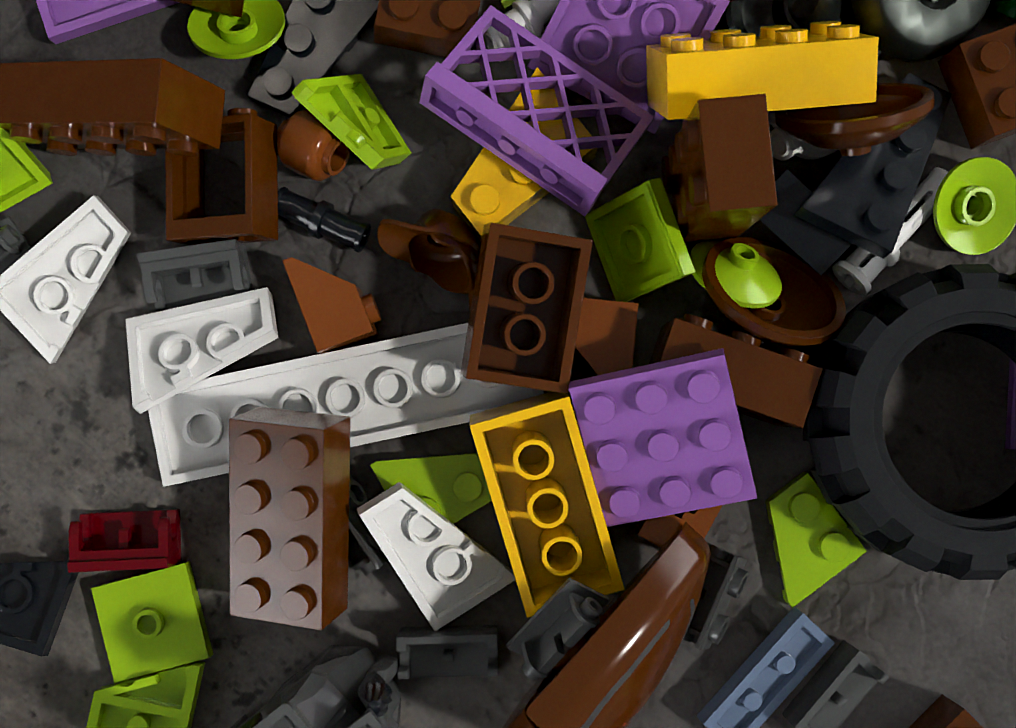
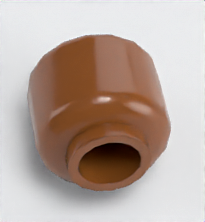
(310, 147)

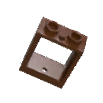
(185, 187)

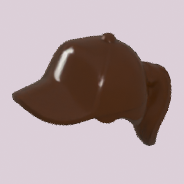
(436, 246)

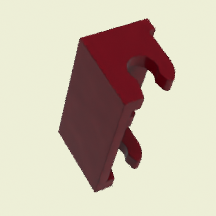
(125, 541)

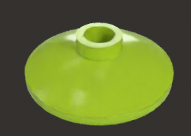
(237, 37)
(991, 208)
(741, 272)

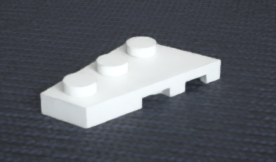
(60, 275)
(194, 341)
(432, 556)

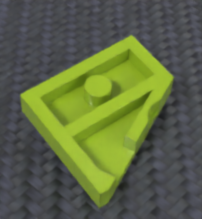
(355, 117)
(447, 483)
(808, 538)
(150, 700)

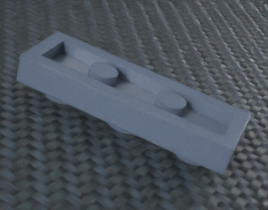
(768, 674)

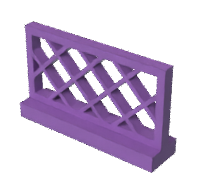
(506, 131)

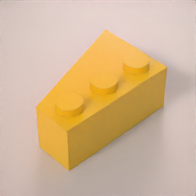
(497, 191)

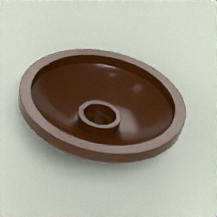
(860, 126)
(803, 315)

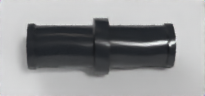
(322, 220)

